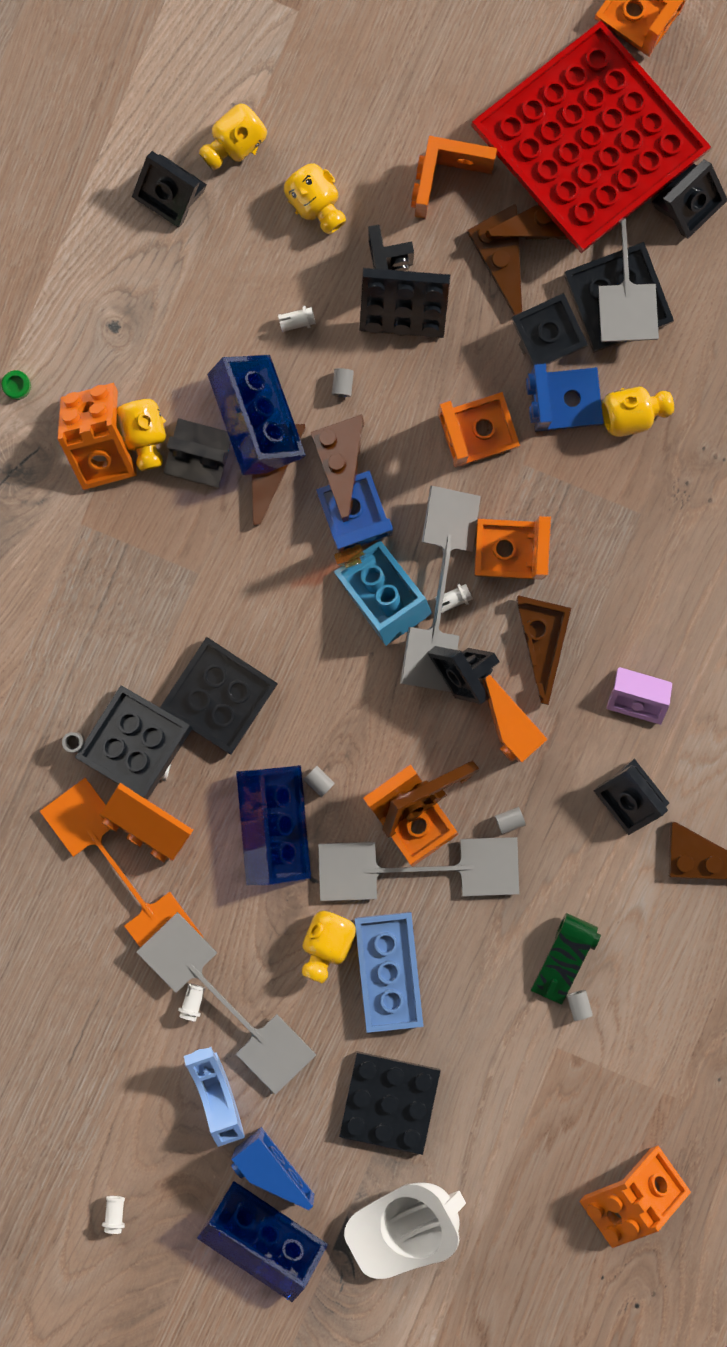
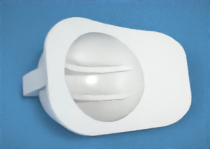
(405, 1230)

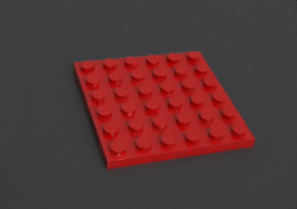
(591, 136)

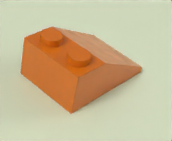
(512, 725)

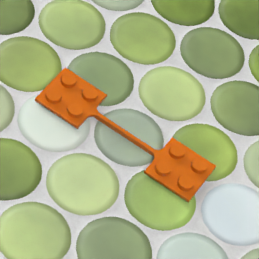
(78, 824)

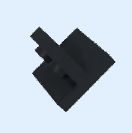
(167, 188)
(692, 198)
(389, 257)
(549, 331)
(197, 453)
(463, 670)
(632, 797)

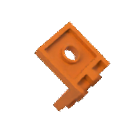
(642, 30)
(452, 154)
(90, 429)
(461, 433)
(529, 548)
(413, 846)
(637, 1200)

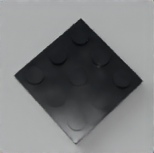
(609, 271)
(404, 302)
(219, 695)
(134, 742)
(389, 1103)

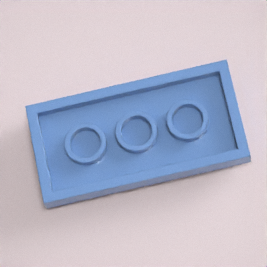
(388, 972)

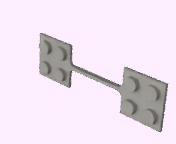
(628, 309)
(451, 525)
(485, 866)
(179, 955)

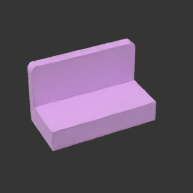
(640, 696)

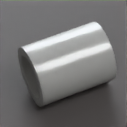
(342, 382)
(65, 742)
(319, 781)
(510, 820)
(579, 1005)

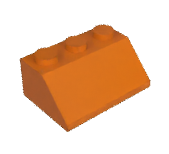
(145, 823)

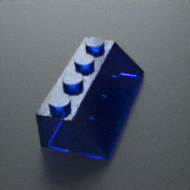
(255, 413)
(273, 825)
(263, 1241)

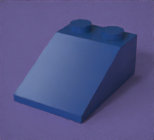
(268, 1168)

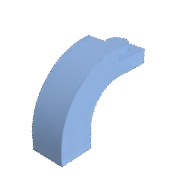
(215, 1095)

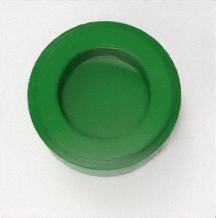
(16, 385)

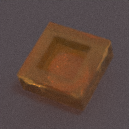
(350, 557)

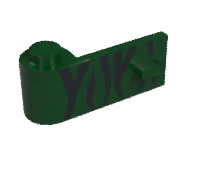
(565, 958)

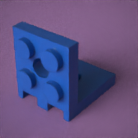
(548, 404)
(362, 527)

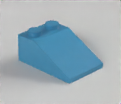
(384, 593)

